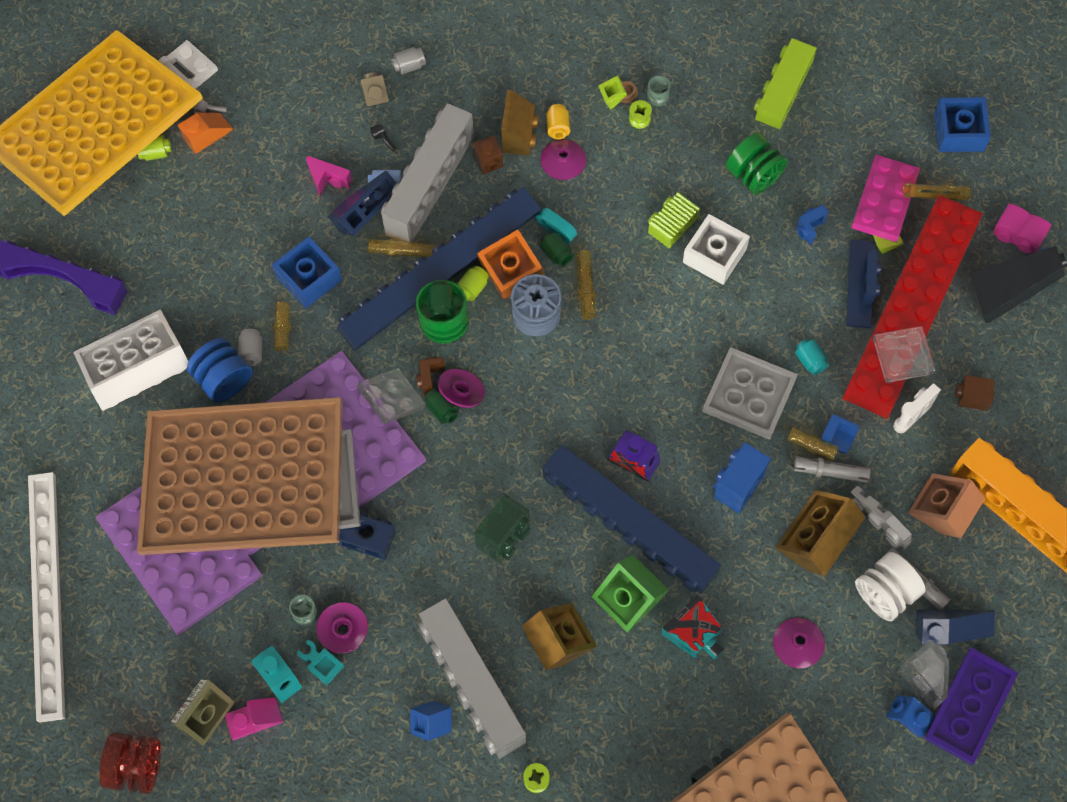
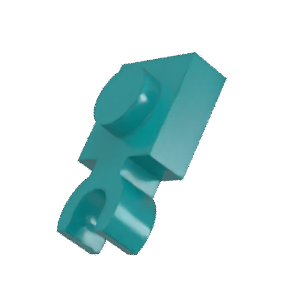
(322, 664)

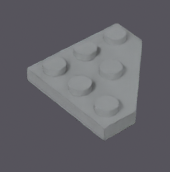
(896, 532)

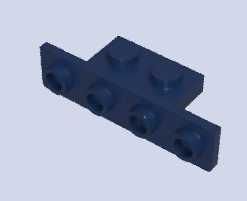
(862, 283)

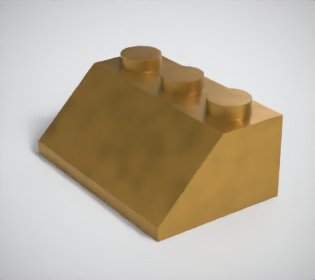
(821, 531)

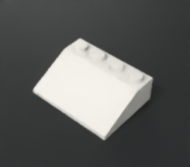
(131, 360)

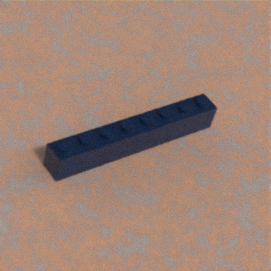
(631, 520)

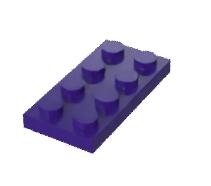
(971, 706)

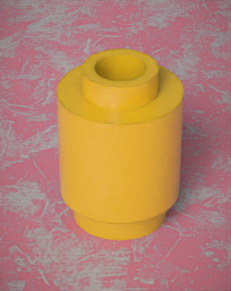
(558, 121)

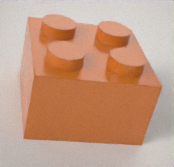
(509, 262)

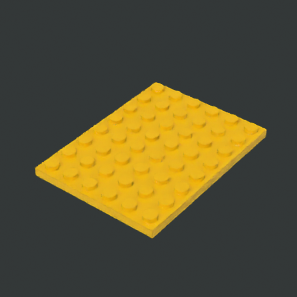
(92, 121)

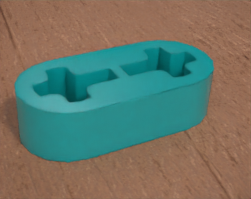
(554, 223)

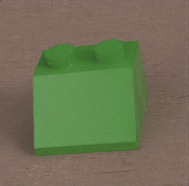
(629, 592)

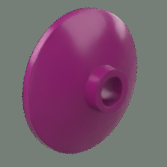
(560, 167)
(461, 388)
(337, 616)
(792, 653)

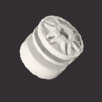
(890, 586)

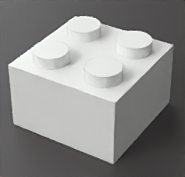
(715, 249)

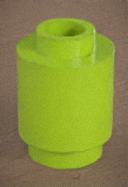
(156, 149)
(473, 282)

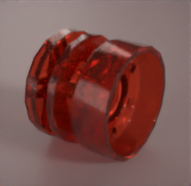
(130, 763)

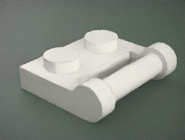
(192, 61)
(915, 410)

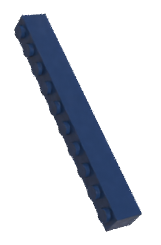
(444, 264)

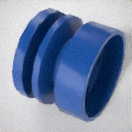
(219, 370)

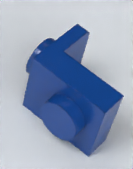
(810, 220)
(911, 714)

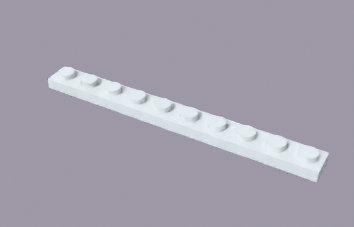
(46, 598)

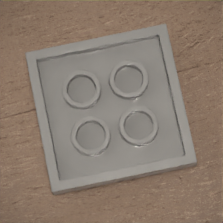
(749, 393)

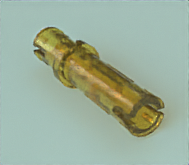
(959, 192)
(393, 247)
(586, 291)

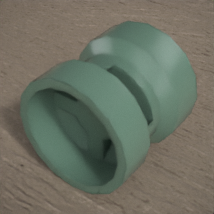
(658, 91)
(301, 605)

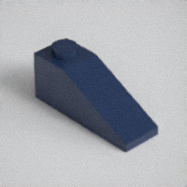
(363, 204)
(954, 625)

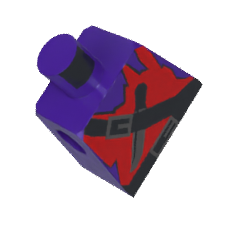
(635, 454)

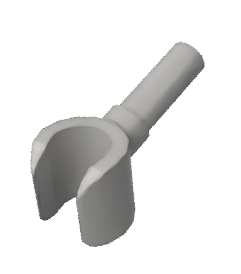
(202, 106)

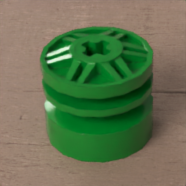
(756, 163)
(443, 329)

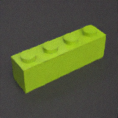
(785, 84)

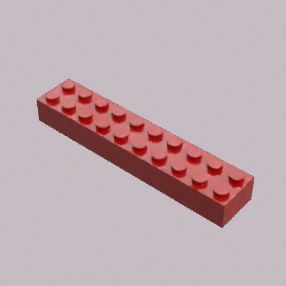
(915, 297)

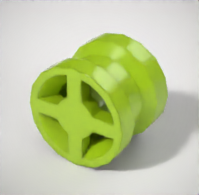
(638, 120)
(538, 782)

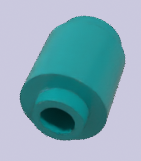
(811, 356)

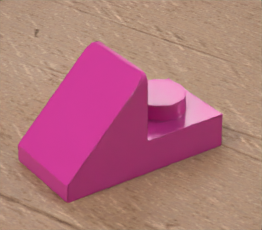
(325, 172)
(256, 716)

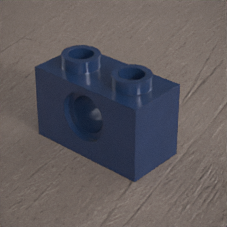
(377, 544)

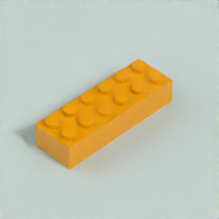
(1016, 499)

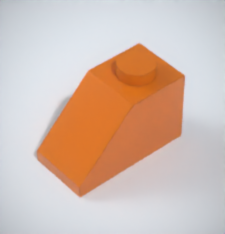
(203, 130)

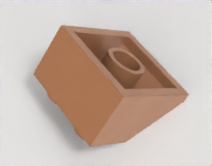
(947, 504)

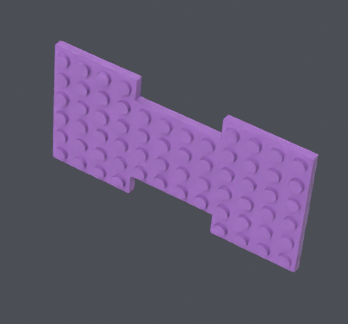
(197, 583)

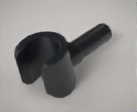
(379, 132)

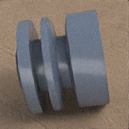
(540, 316)

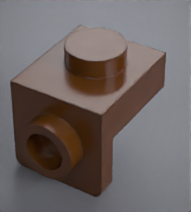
(428, 366)

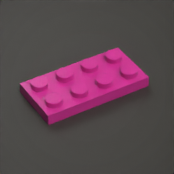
(882, 201)

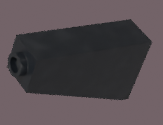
(1014, 281)

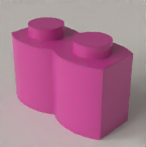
(1021, 229)

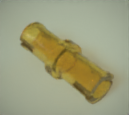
(282, 326)
(813, 444)

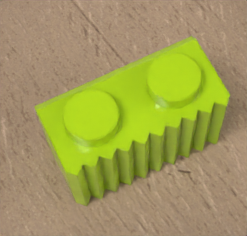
(673, 219)

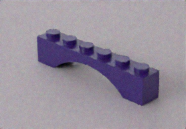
(102, 291)

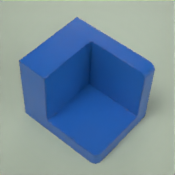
(840, 433)
(430, 720)

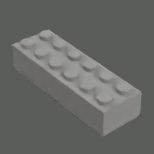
(427, 174)
(474, 682)

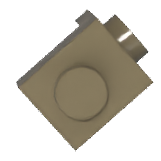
(374, 89)

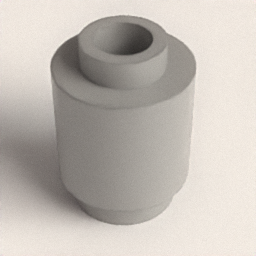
(408, 60)
(250, 346)

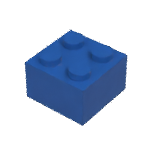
(962, 124)
(307, 272)
(740, 477)

